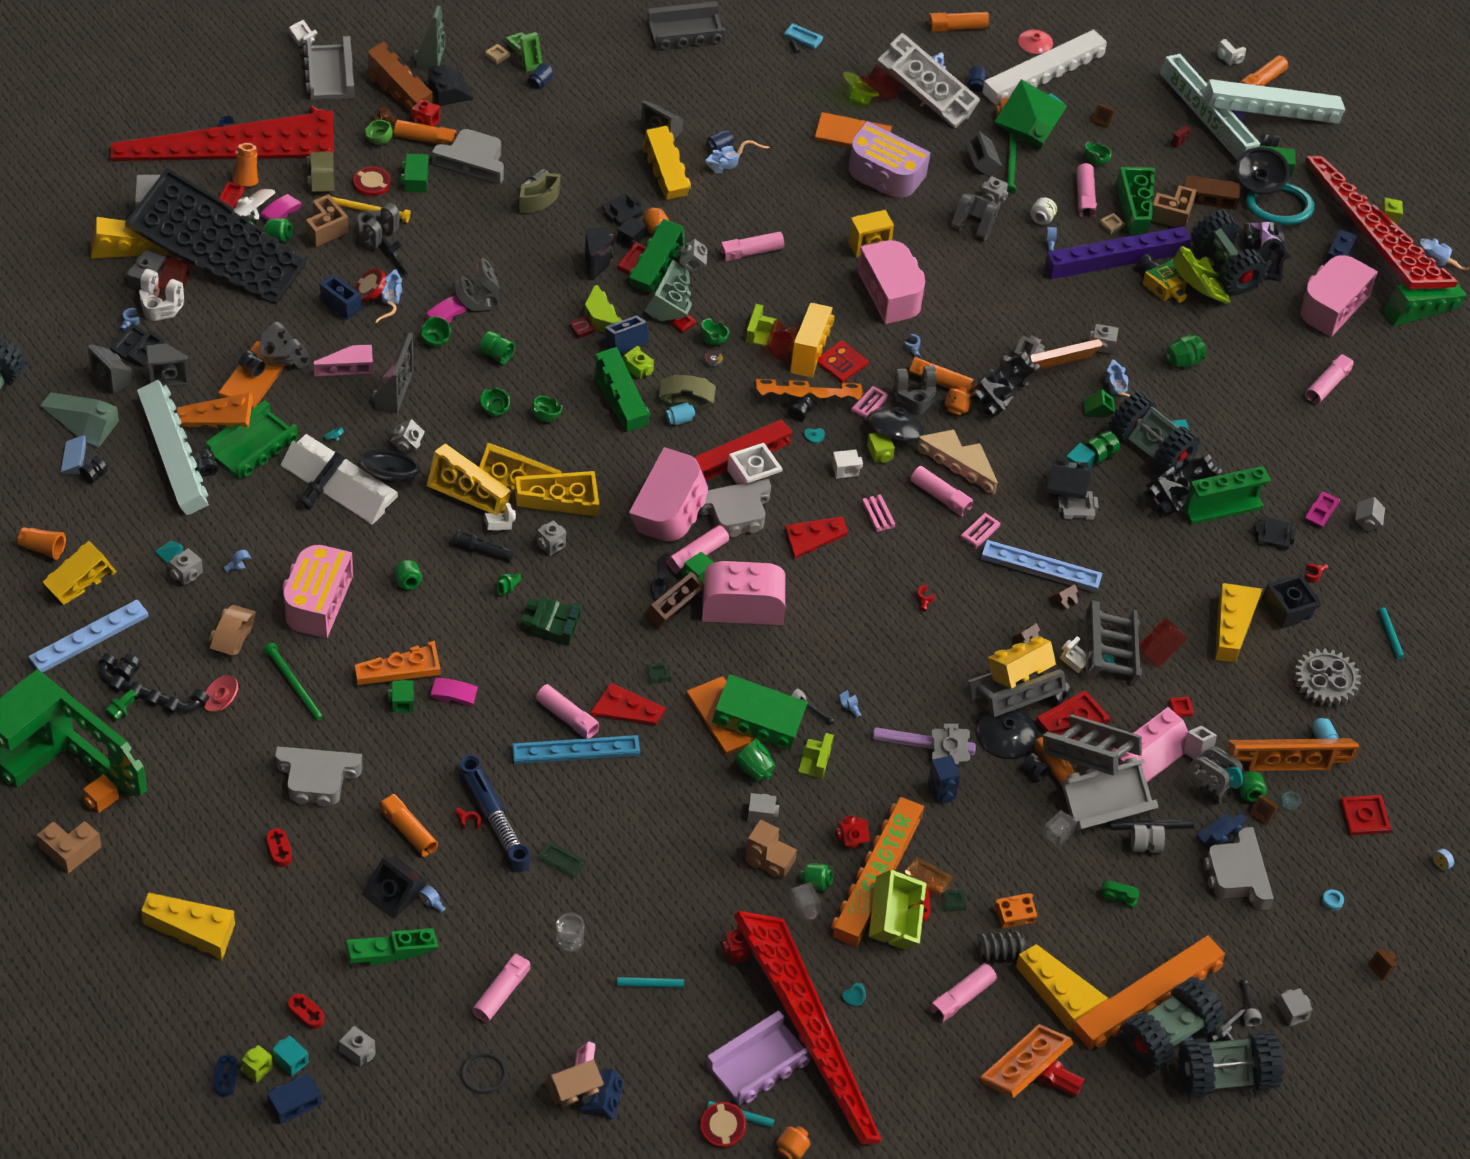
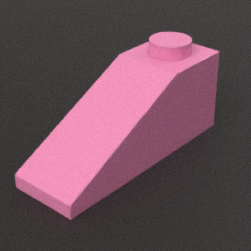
(349, 361)

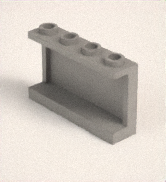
(329, 70)
(1106, 797)

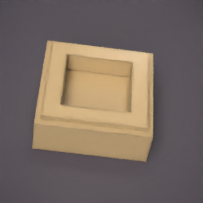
(497, 54)
(1112, 223)

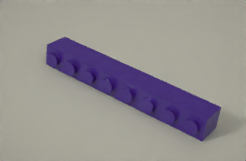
(1115, 252)

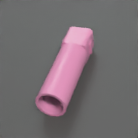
(1086, 189)
(750, 246)
(1329, 379)
(953, 498)
(706, 543)
(568, 712)
(501, 988)
(964, 991)

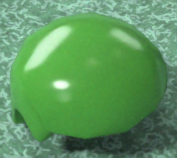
(379, 132)

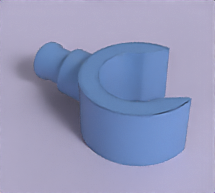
(1051, 238)
(128, 321)
(913, 347)
(236, 562)
(850, 703)
(433, 898)

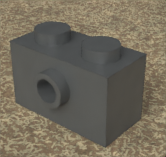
(983, 153)
(147, 260)

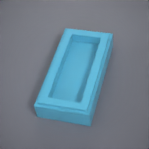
(803, 36)

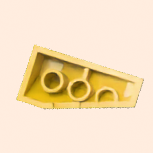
(507, 465)

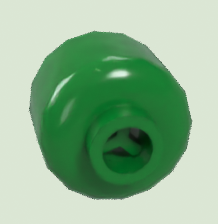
(279, 228)
(407, 575)
(1252, 786)
(819, 876)

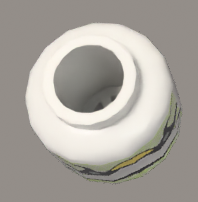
(1043, 211)

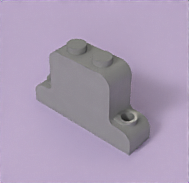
(472, 155)
(738, 506)
(317, 774)
(1239, 870)

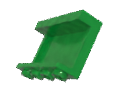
(245, 448)
(1225, 495)
(759, 712)

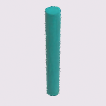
(1391, 633)
(650, 982)
(754, 1118)

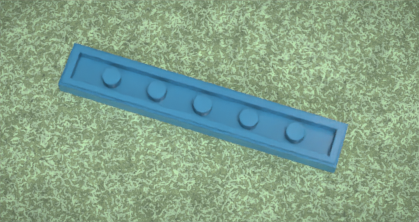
(576, 749)

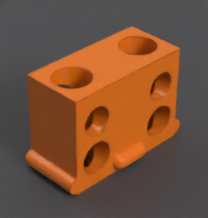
(1016, 910)

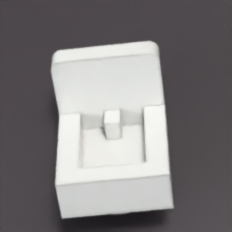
(301, 32)
(1229, 53)
(502, 521)
(1074, 655)

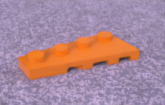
(222, 411)
(408, 665)

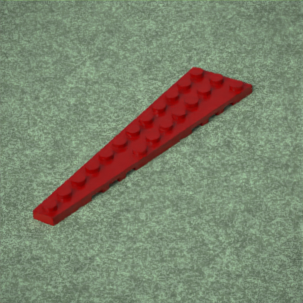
(1389, 239)
(787, 974)

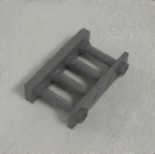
(1095, 648)
(1019, 696)
(1092, 756)

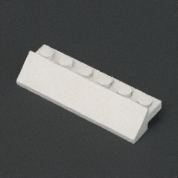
(929, 80)
(348, 486)

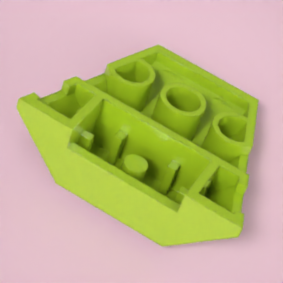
(1200, 274)

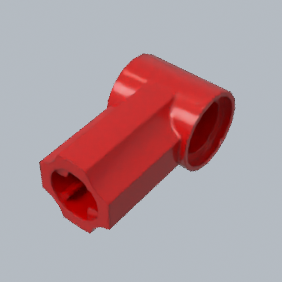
(1058, 1077)

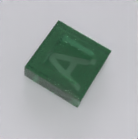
(658, 672)
(954, 900)

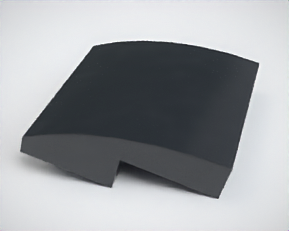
(133, 344)

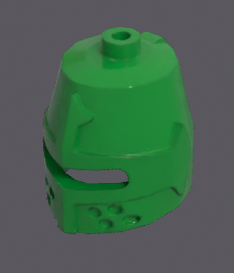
(1181, 353)
(755, 761)

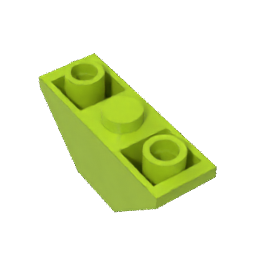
(599, 310)

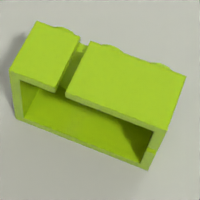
(890, 912)

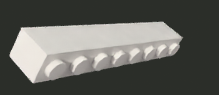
(1046, 66)

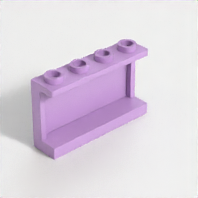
(757, 1059)

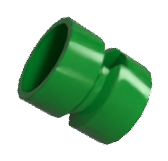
(496, 347)
(1104, 445)

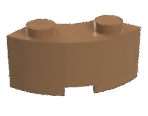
(232, 629)

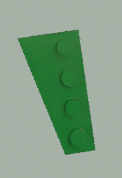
(1136, 197)
(657, 257)
(1414, 304)
(620, 390)

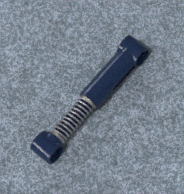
(494, 812)

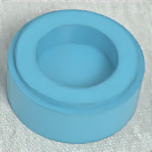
(1332, 900)

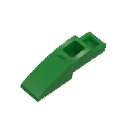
(396, 947)

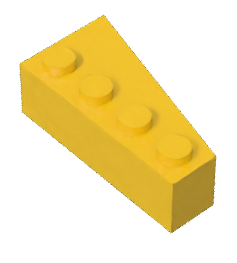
(666, 162)
(1235, 614)
(190, 922)

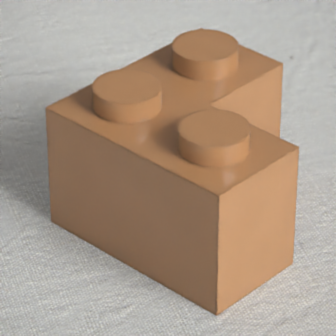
(1174, 210)
(327, 221)
(71, 848)
(767, 852)
(572, 1082)

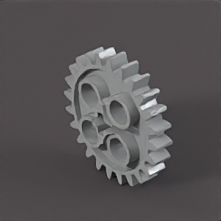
(1327, 677)

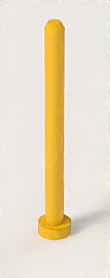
(405, 216)

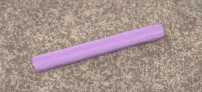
(910, 739)

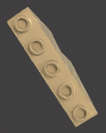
(967, 460)

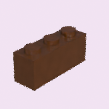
(1214, 192)
(674, 600)

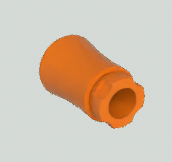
(246, 165)
(42, 541)

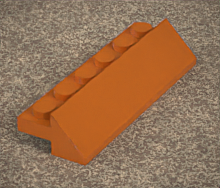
(1293, 753)

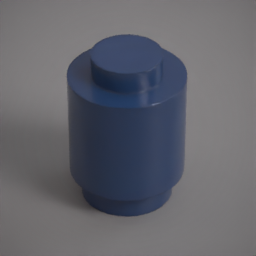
(540, 76)
(976, 78)
(719, 140)

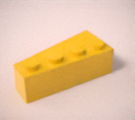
(115, 240)
(811, 339)
(466, 482)
(559, 492)
(1058, 985)

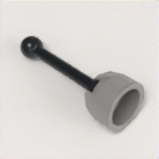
(800, 695)
(1250, 1014)

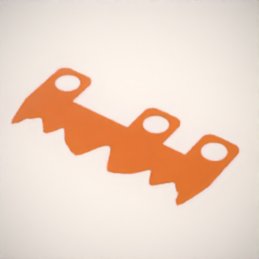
(802, 390)

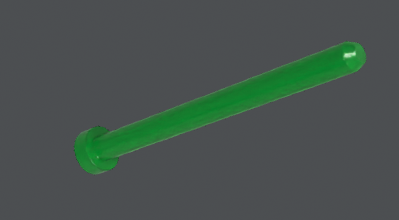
(1011, 188)
(271, 650)

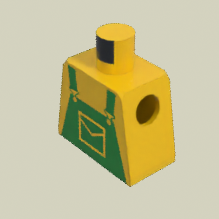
(1166, 282)

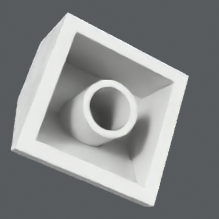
(752, 464)

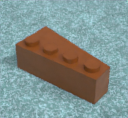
(395, 78)

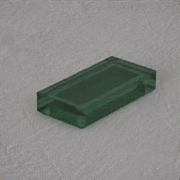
(561, 860)

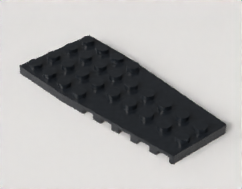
(214, 237)

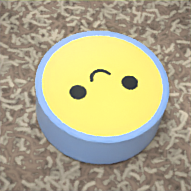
(1443, 859)

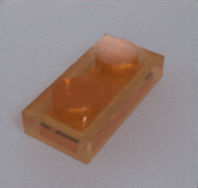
(935, 879)

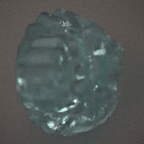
(1291, 800)

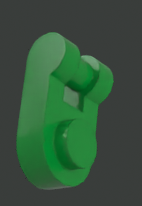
(1116, 891)

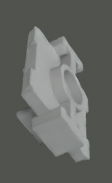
(1078, 507)
(951, 742)

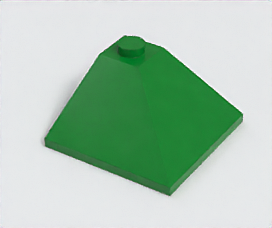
(1030, 114)

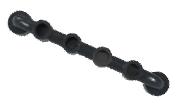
(152, 696)

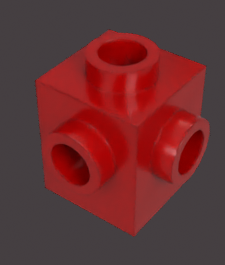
(425, 113)
(852, 831)
(736, 947)

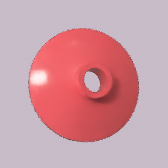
(1035, 41)
(221, 693)

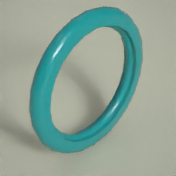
(1284, 220)

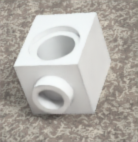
(846, 463)

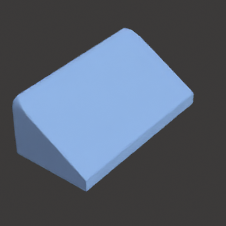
(73, 455)

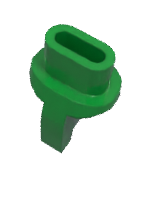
(507, 582)
(118, 707)

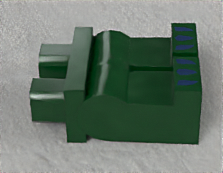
(551, 619)

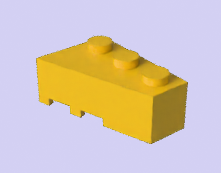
(78, 572)
(1021, 661)

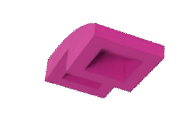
(281, 207)
(447, 309)
(1322, 509)
(449, 689)

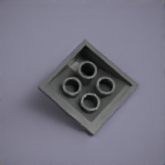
(396, 379)

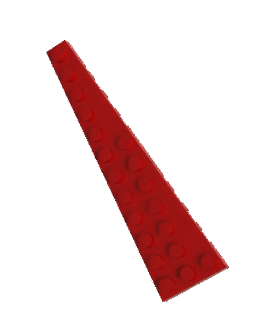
(273, 139)

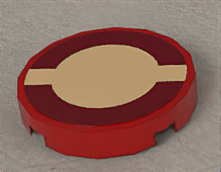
(372, 181)
(371, 284)
(723, 1125)

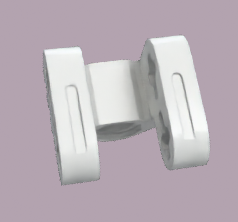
(154, 307)

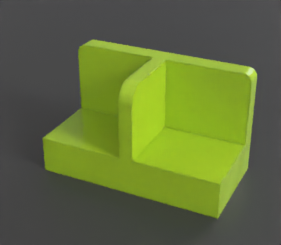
(759, 327)
(816, 756)

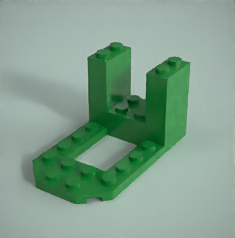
(40, 727)

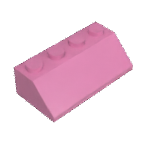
(1161, 743)

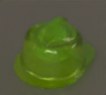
(859, 90)

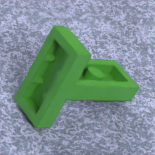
(528, 48)

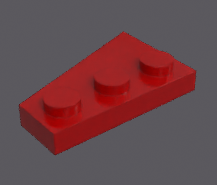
(810, 535)
(625, 705)
(1081, 705)

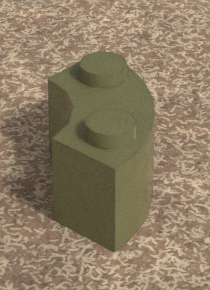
(321, 171)
(540, 193)
(686, 388)

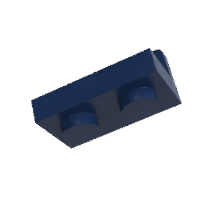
(1221, 830)
(607, 1098)

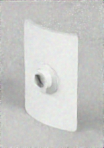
(248, 205)

